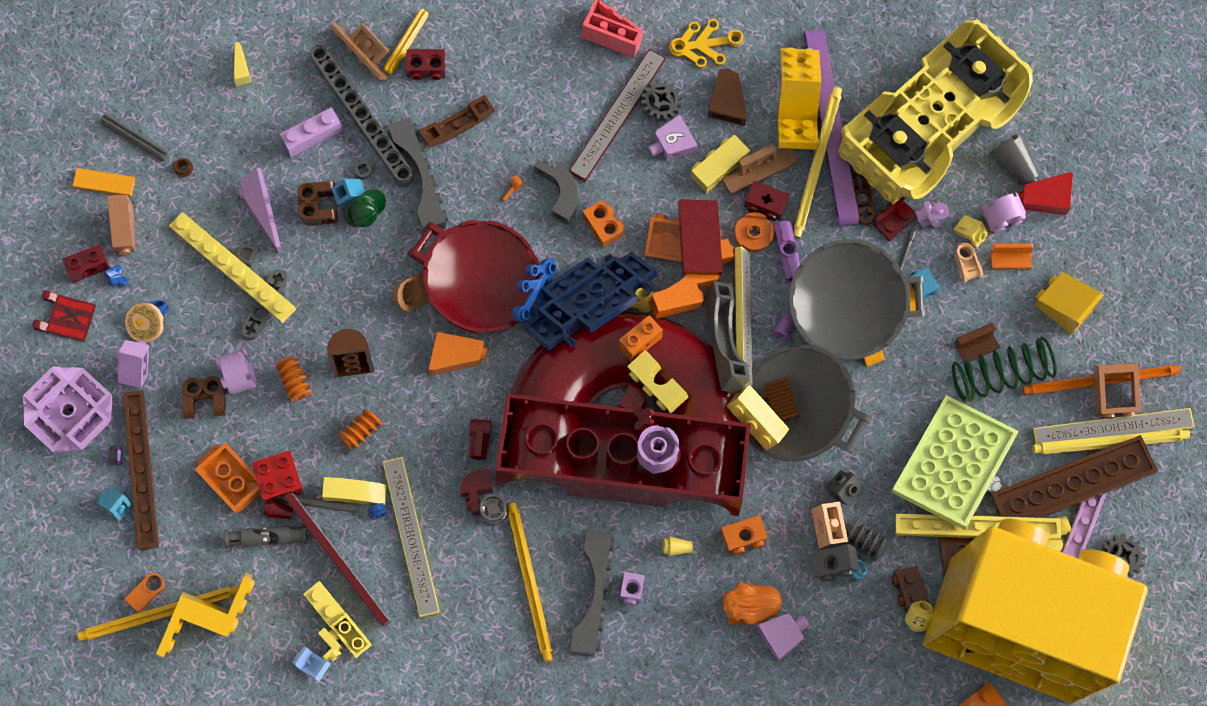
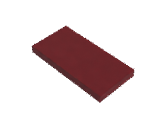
(700, 237)

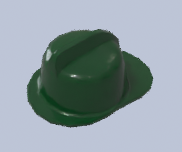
(364, 208)

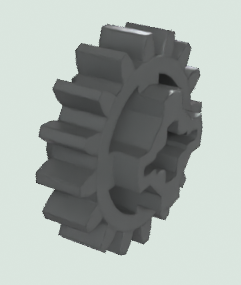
(659, 92)
(1120, 547)

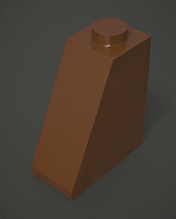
(727, 99)

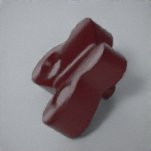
(644, 418)

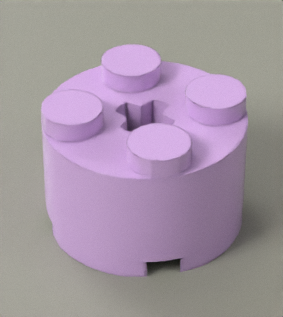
(1004, 212)
(237, 372)
(660, 438)

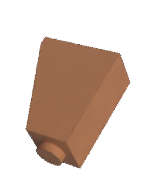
(121, 224)

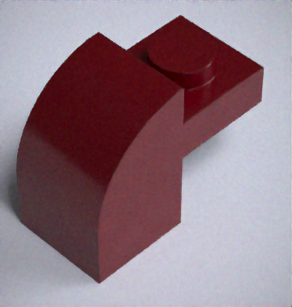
(475, 484)

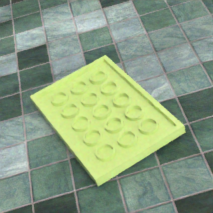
(955, 462)

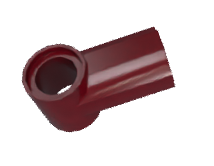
(479, 438)

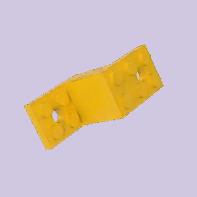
(799, 98)
(206, 614)

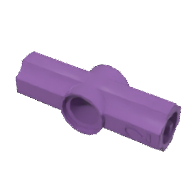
(785, 239)

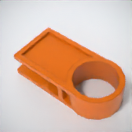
(141, 596)

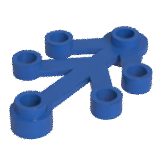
(547, 270)

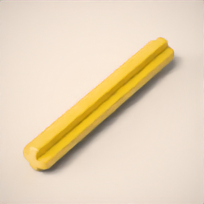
(405, 41)

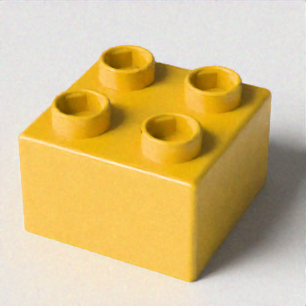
(1037, 612)

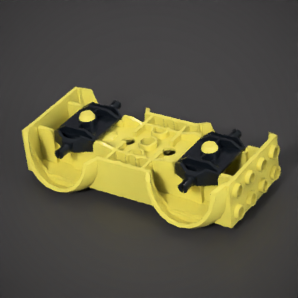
(911, 158)

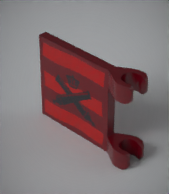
(68, 318)

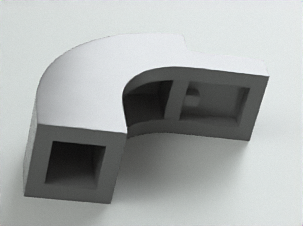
(560, 176)

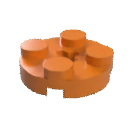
(762, 225)

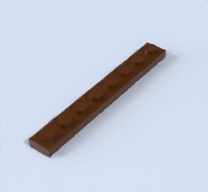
(141, 470)

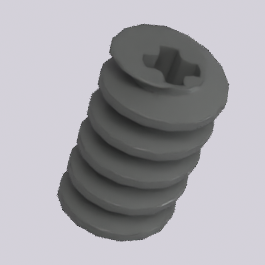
(866, 539)

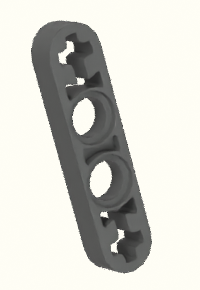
(258, 328)

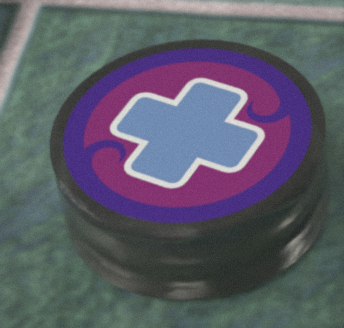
(115, 455)

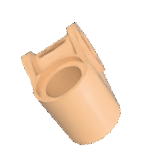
(967, 267)

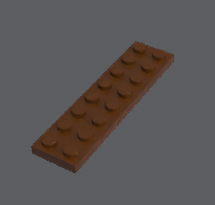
(1077, 481)

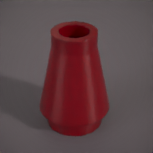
(276, 509)

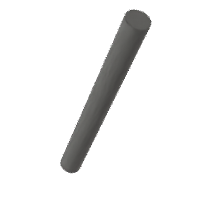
(323, 504)

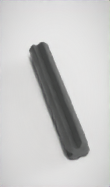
(134, 137)

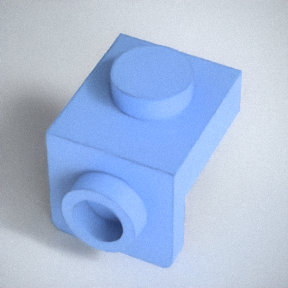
(311, 663)

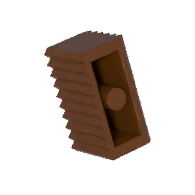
(781, 399)

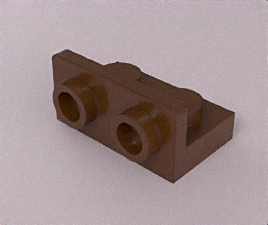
(909, 586)

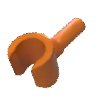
(516, 184)

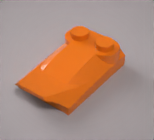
(228, 477)

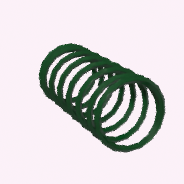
(999, 367)

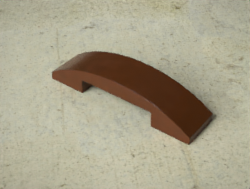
(458, 123)

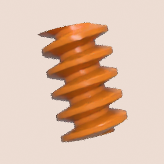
(292, 379)
(359, 429)

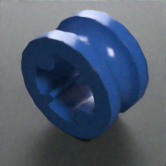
(377, 511)

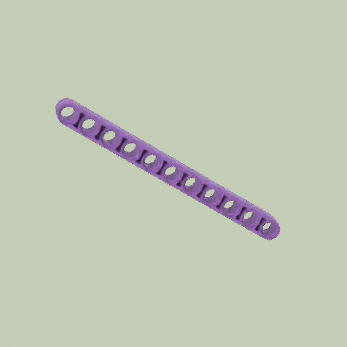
(838, 169)

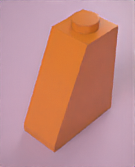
(455, 353)

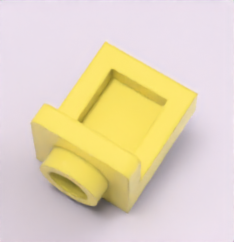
(972, 230)
(331, 640)

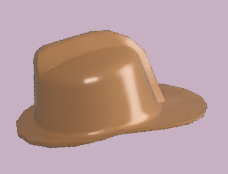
(410, 293)

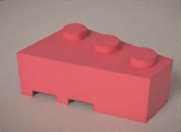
(611, 30)

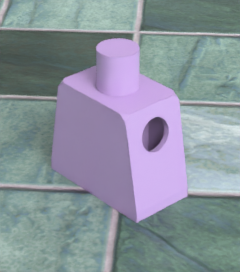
(783, 634)

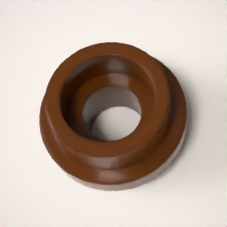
(180, 162)

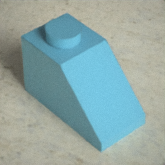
(114, 503)

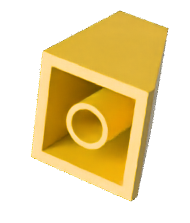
(1067, 301)

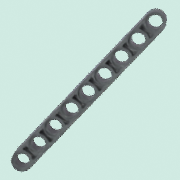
(358, 107)

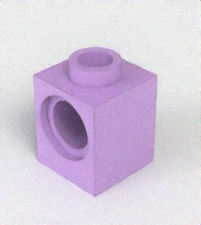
(635, 580)

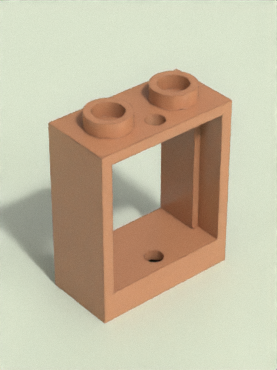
(1099, 382)

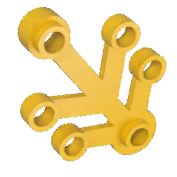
(703, 44)

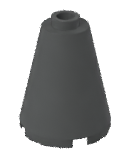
(1016, 159)

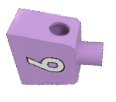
(673, 140)

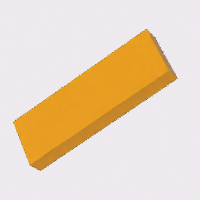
(103, 182)

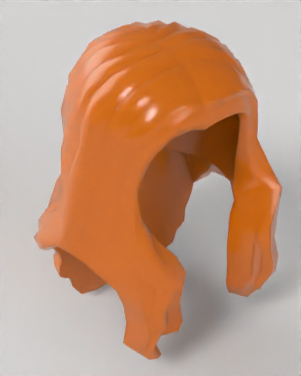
(751, 603)

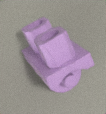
(930, 215)

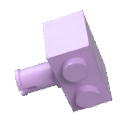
(132, 363)

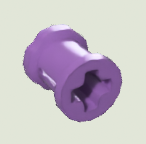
(783, 327)

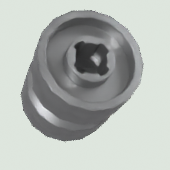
(493, 510)

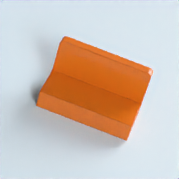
(1011, 256)

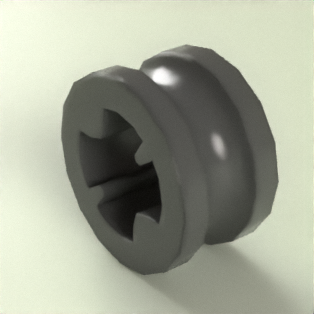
(357, 172)

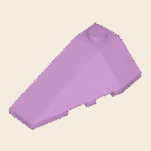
(256, 196)

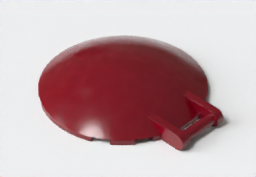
(475, 273)

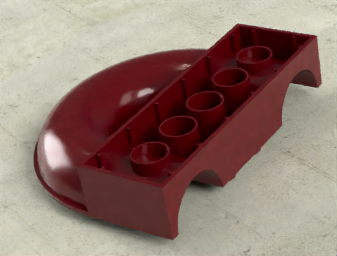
(591, 449)

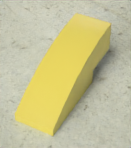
(353, 491)

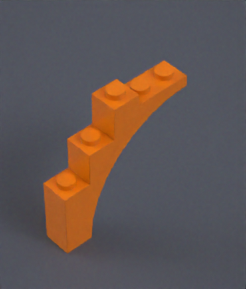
(687, 293)

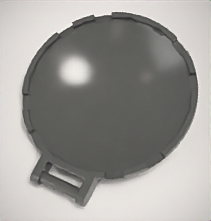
(852, 298)
(823, 399)

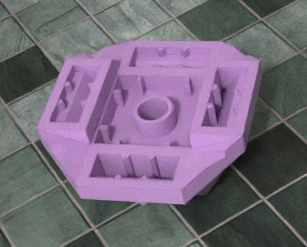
(53, 395)

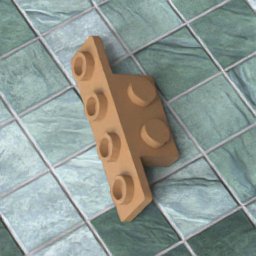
(365, 46)
(759, 167)

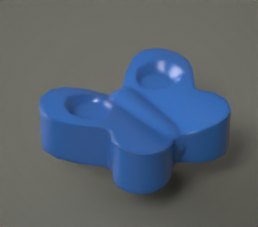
(115, 276)

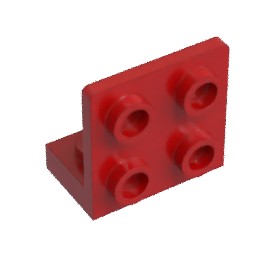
(277, 476)

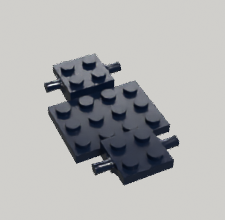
(588, 297)

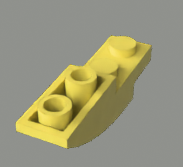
(337, 619)

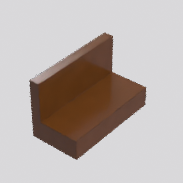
(977, 342)

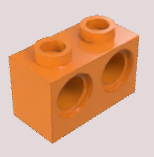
(599, 225)

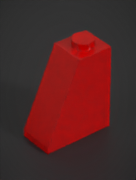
(1048, 195)

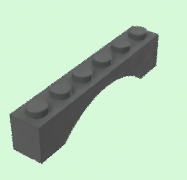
(404, 138)
(731, 369)
(585, 635)

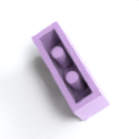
(311, 132)

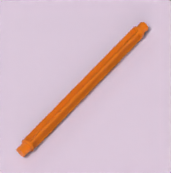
(1089, 381)

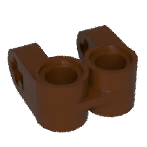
(319, 217)
(203, 393)

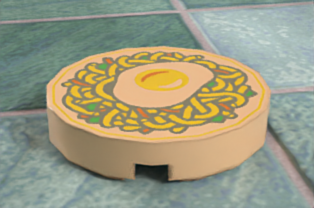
(144, 322)

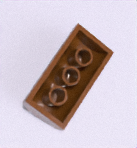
(349, 353)

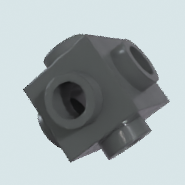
(844, 487)

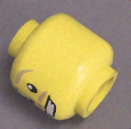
(919, 616)

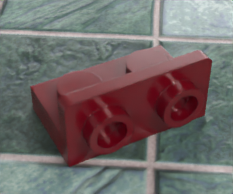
(894, 219)

